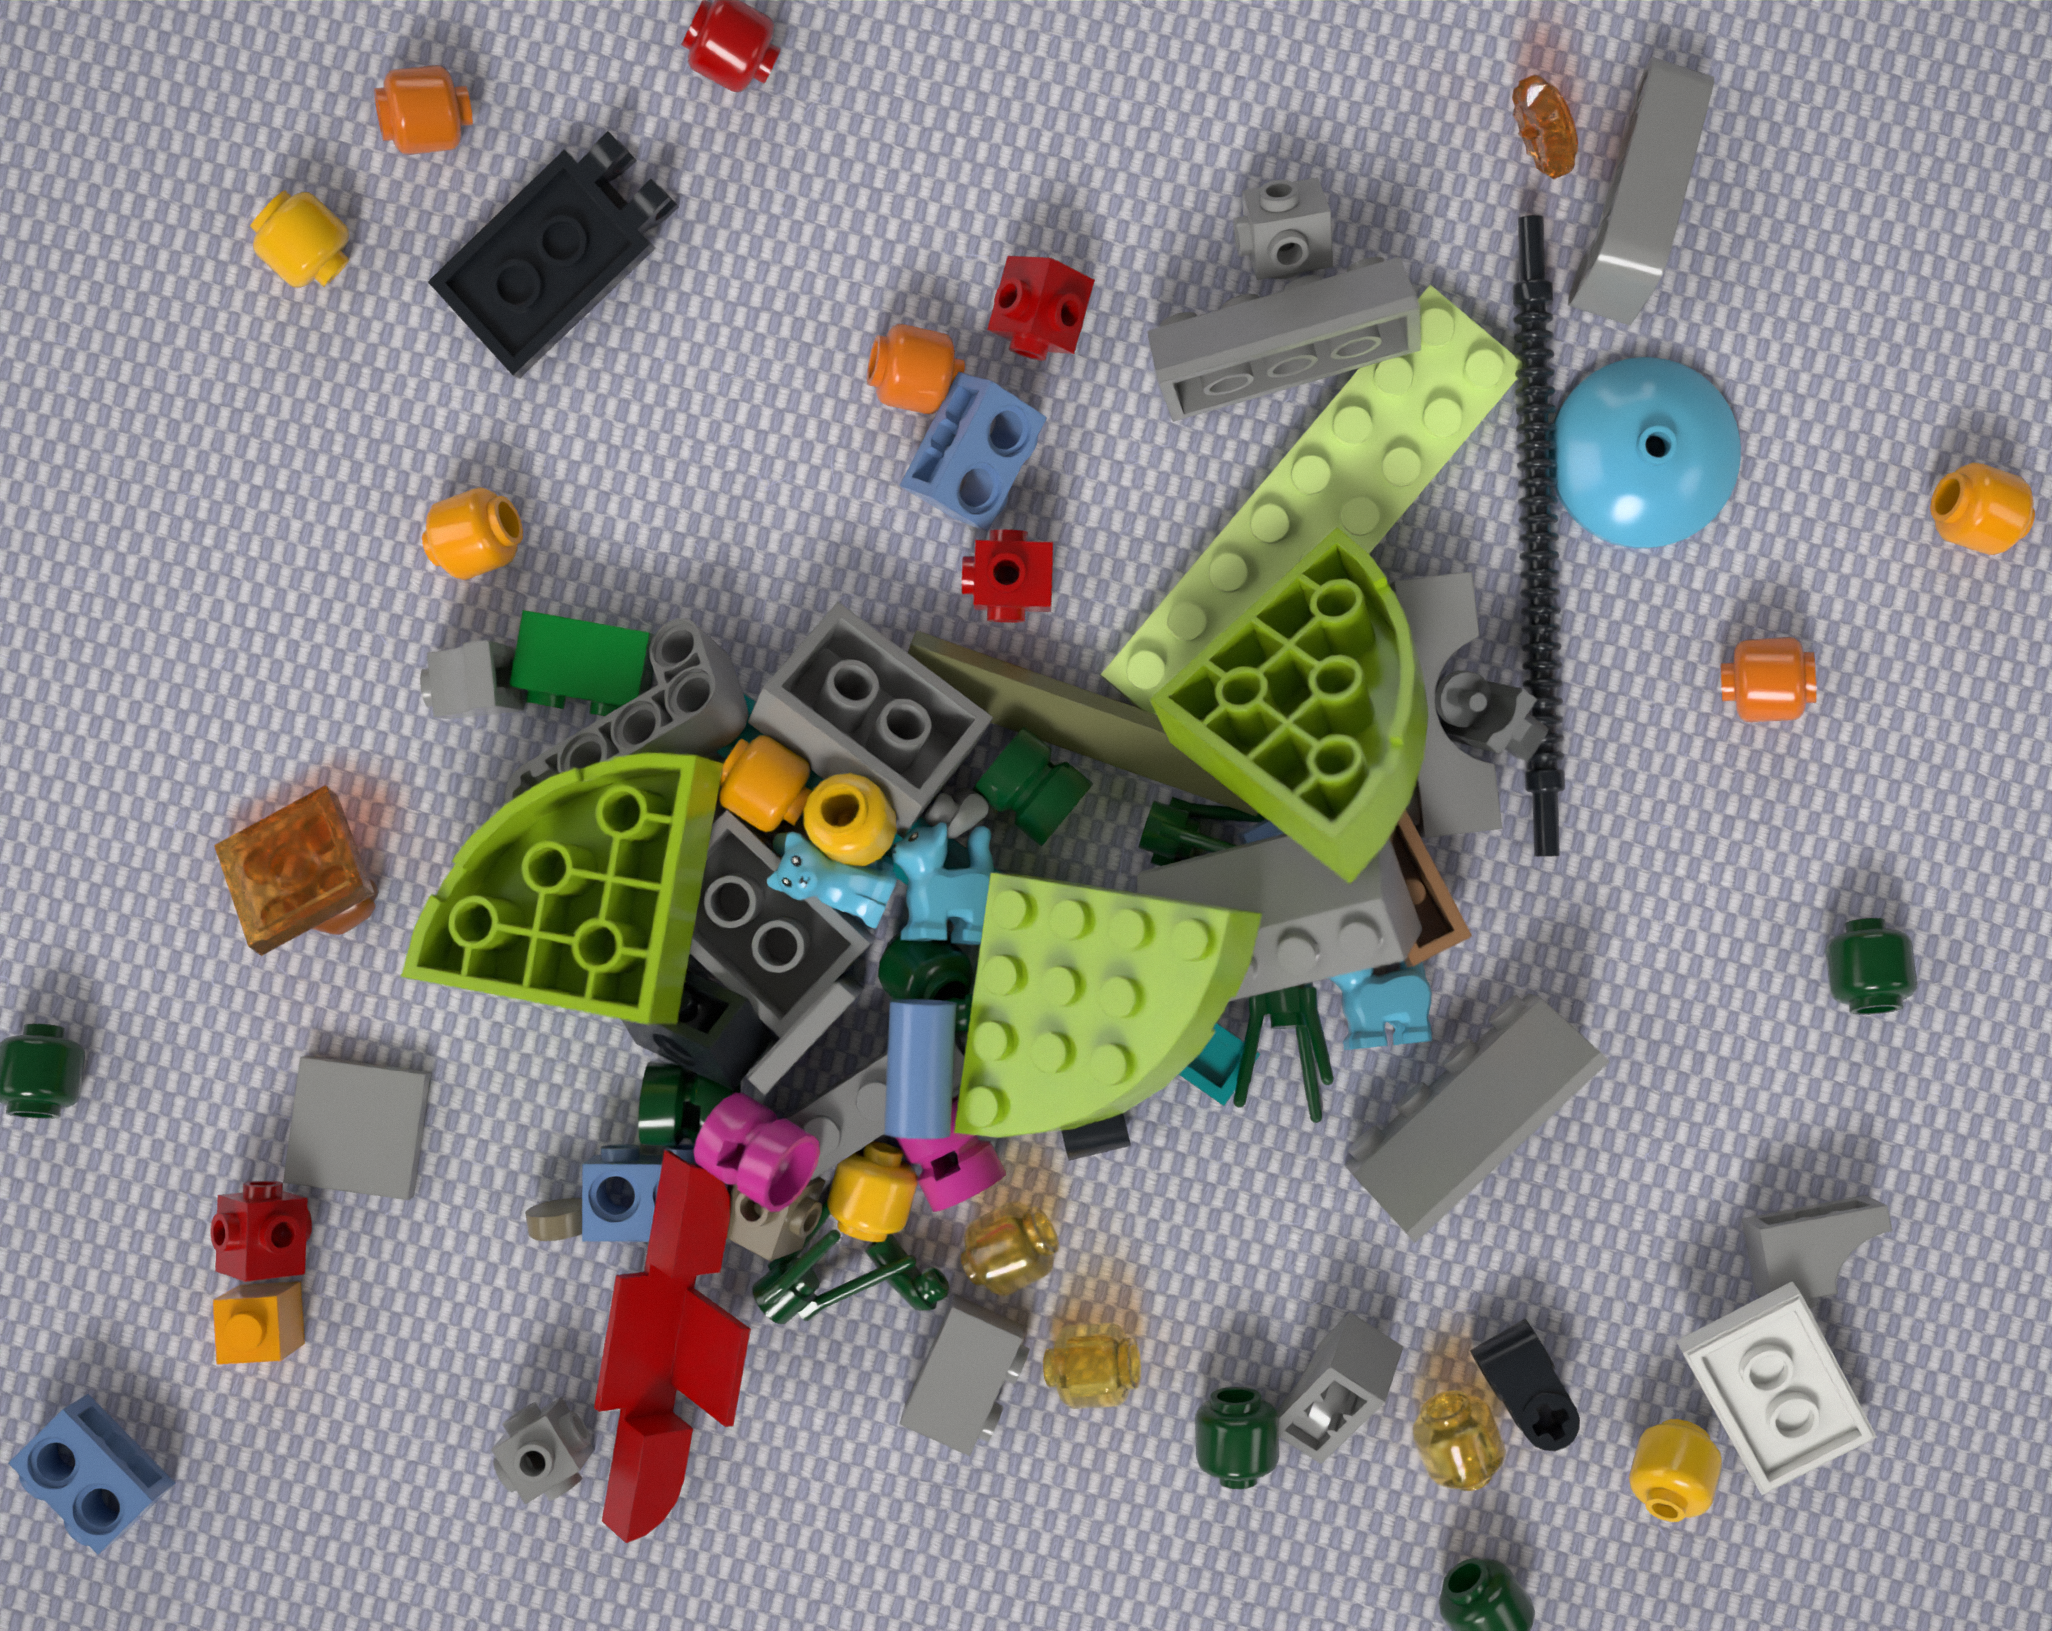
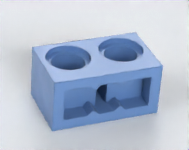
(962, 445)
(615, 1223)
(103, 1460)

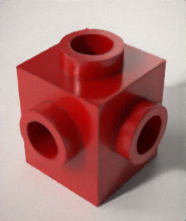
(1040, 306)
(1009, 550)
(261, 1232)

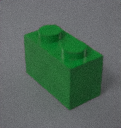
(580, 661)

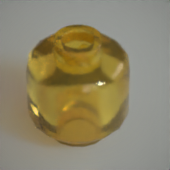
(1009, 1248)
(1093, 1365)
(1458, 1440)

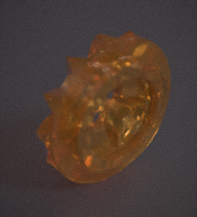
(1545, 126)

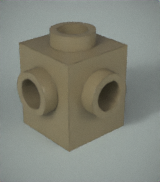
(778, 1232)

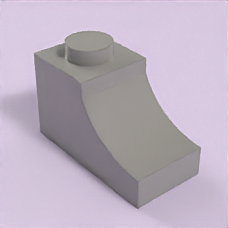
(471, 681)
(1810, 1244)
(1339, 1388)

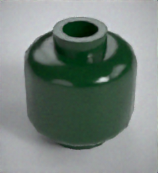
(1871, 967)
(924, 970)
(40, 1072)
(1237, 1437)
(1484, 1598)

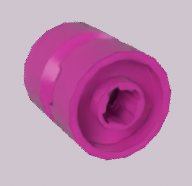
(757, 1151)
(949, 1182)

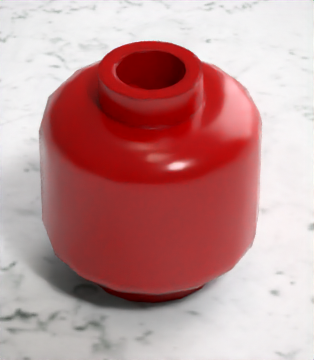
(731, 44)

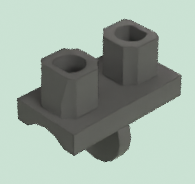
(1488, 715)

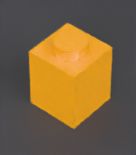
(258, 1322)

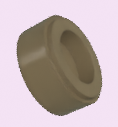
(555, 1219)

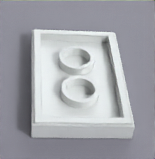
(1776, 1388)

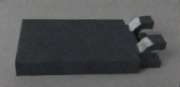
(552, 254)

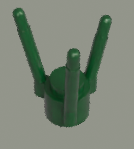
(1173, 833)
(1288, 1009)
(792, 1282)

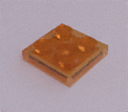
(293, 870)

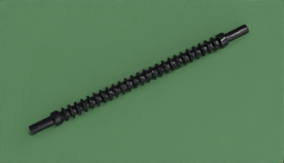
(1532, 297)

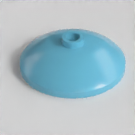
(1611, 478)

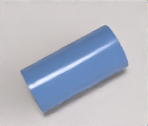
(920, 1068)

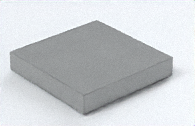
(805, 1032)
(357, 1127)

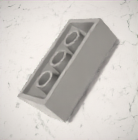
(1286, 337)
(1310, 917)
(1473, 1113)

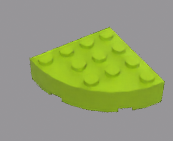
(1311, 706)
(579, 891)
(1090, 1000)

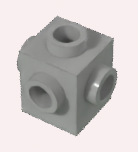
(1285, 228)
(553, 1433)

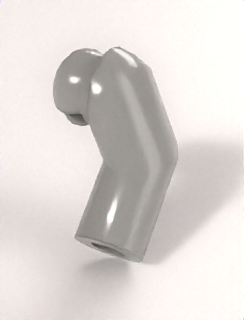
(957, 812)

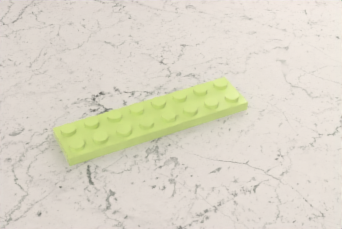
(1347, 471)

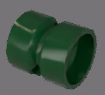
(1032, 786)
(667, 1102)

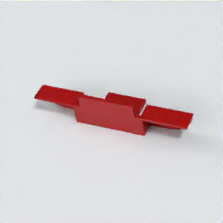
(665, 1341)

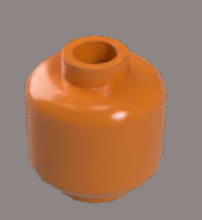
(422, 109)
(913, 368)
(1769, 679)

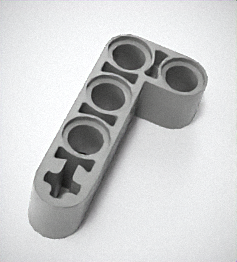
(1644, 193)
(688, 712)

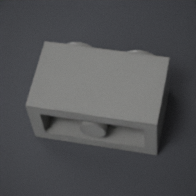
(964, 1375)

